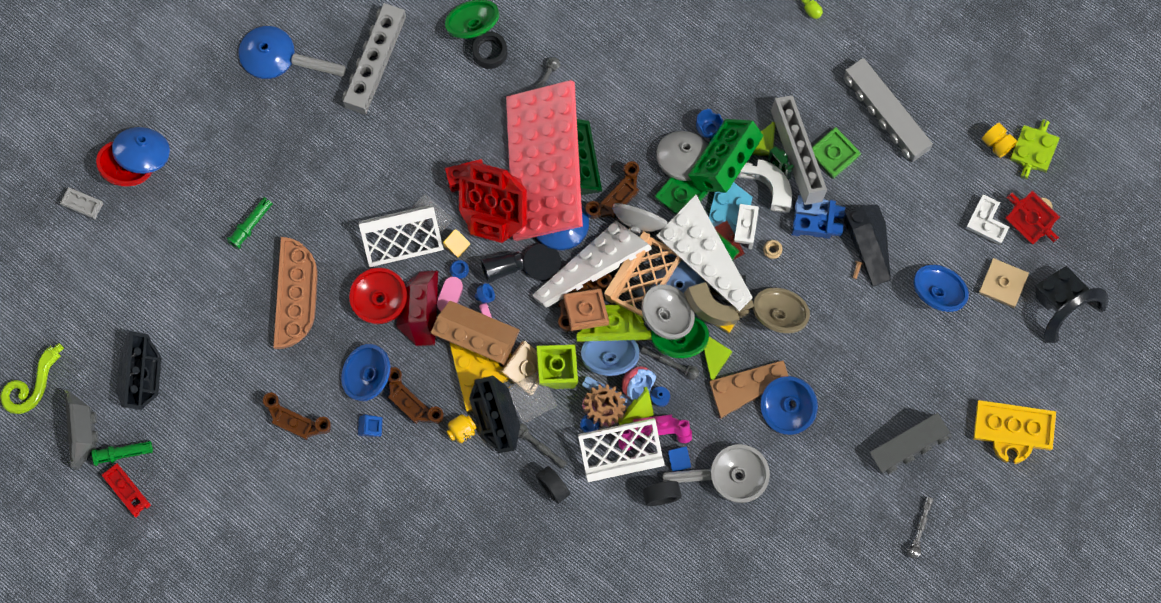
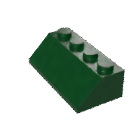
(588, 166)

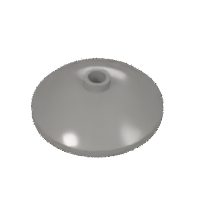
(674, 158)
(638, 219)
(672, 306)
(748, 463)

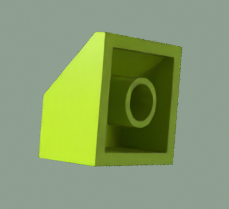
(557, 366)

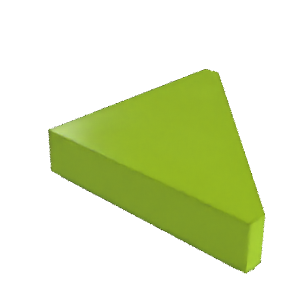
(766, 142)
(716, 357)
(638, 408)

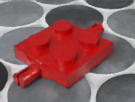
(1032, 217)

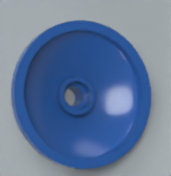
(268, 62)
(140, 150)
(568, 238)
(941, 288)
(365, 372)
(777, 405)

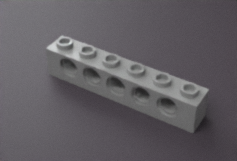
(361, 102)

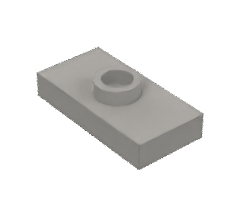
(81, 203)

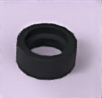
(491, 63)
(553, 484)
(662, 493)

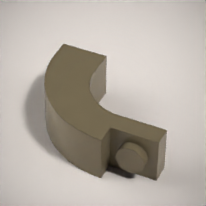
(710, 310)

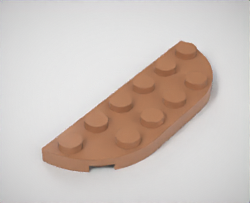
(294, 294)

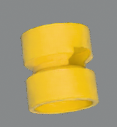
(999, 140)

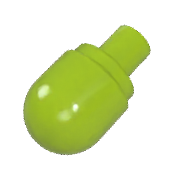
(812, 8)

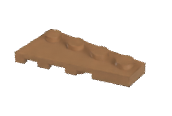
(740, 388)

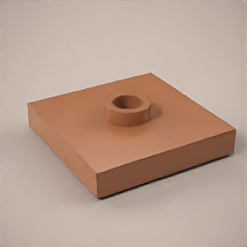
(586, 309)

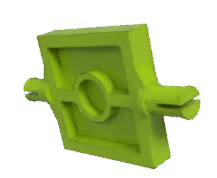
(1035, 149)

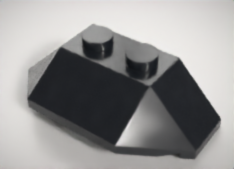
(138, 371)
(495, 413)

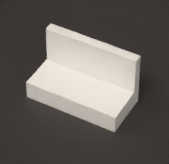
(746, 224)

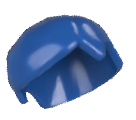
(708, 123)

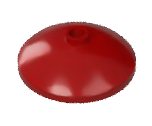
(113, 172)
(376, 284)

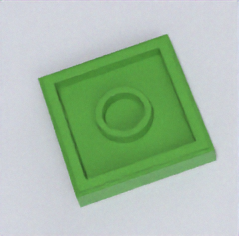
(835, 152)

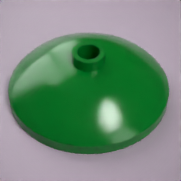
(472, 19)
(687, 346)

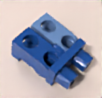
(817, 219)

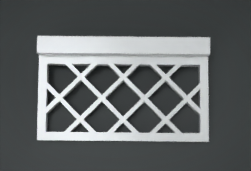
(396, 219)
(626, 465)

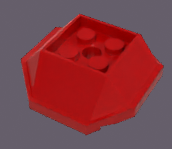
(492, 202)

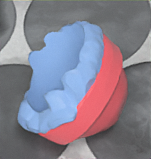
(636, 380)

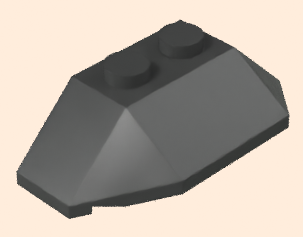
(81, 430)

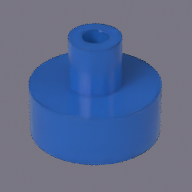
(485, 293)
(660, 401)

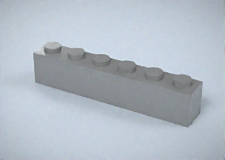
(887, 109)
(798, 150)

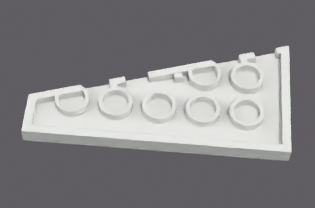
(700, 247)
(593, 262)

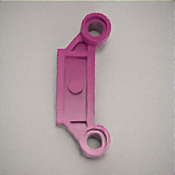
(665, 425)

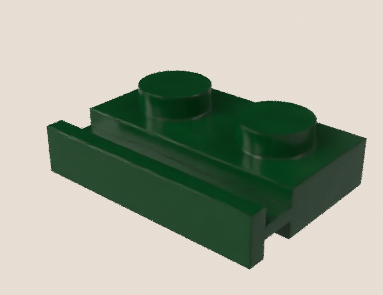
(779, 159)

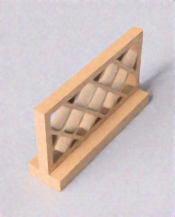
(628, 270)

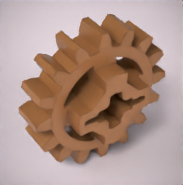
(601, 397)

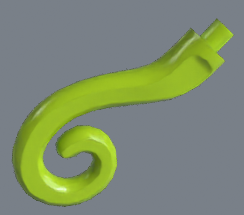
(45, 362)

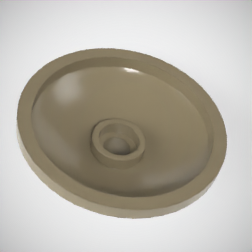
(781, 310)

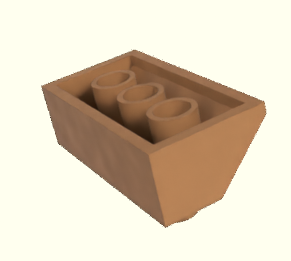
(475, 332)

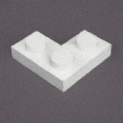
(982, 221)

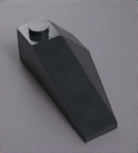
(869, 237)

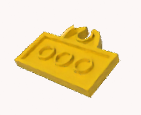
(473, 366)
(1014, 429)

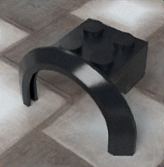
(1064, 294)

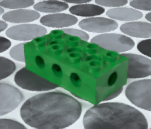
(726, 155)

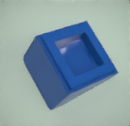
(370, 426)
(679, 459)

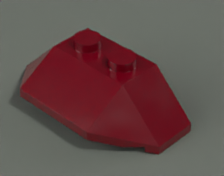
(420, 309)

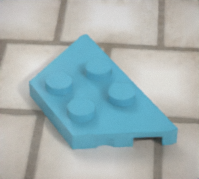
(726, 206)

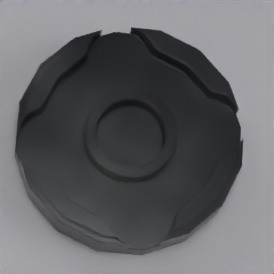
(542, 262)

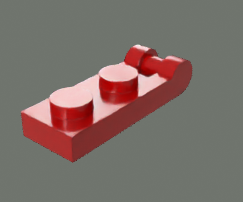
(125, 489)

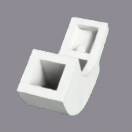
(774, 179)

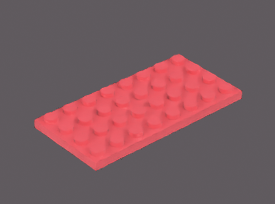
(546, 157)

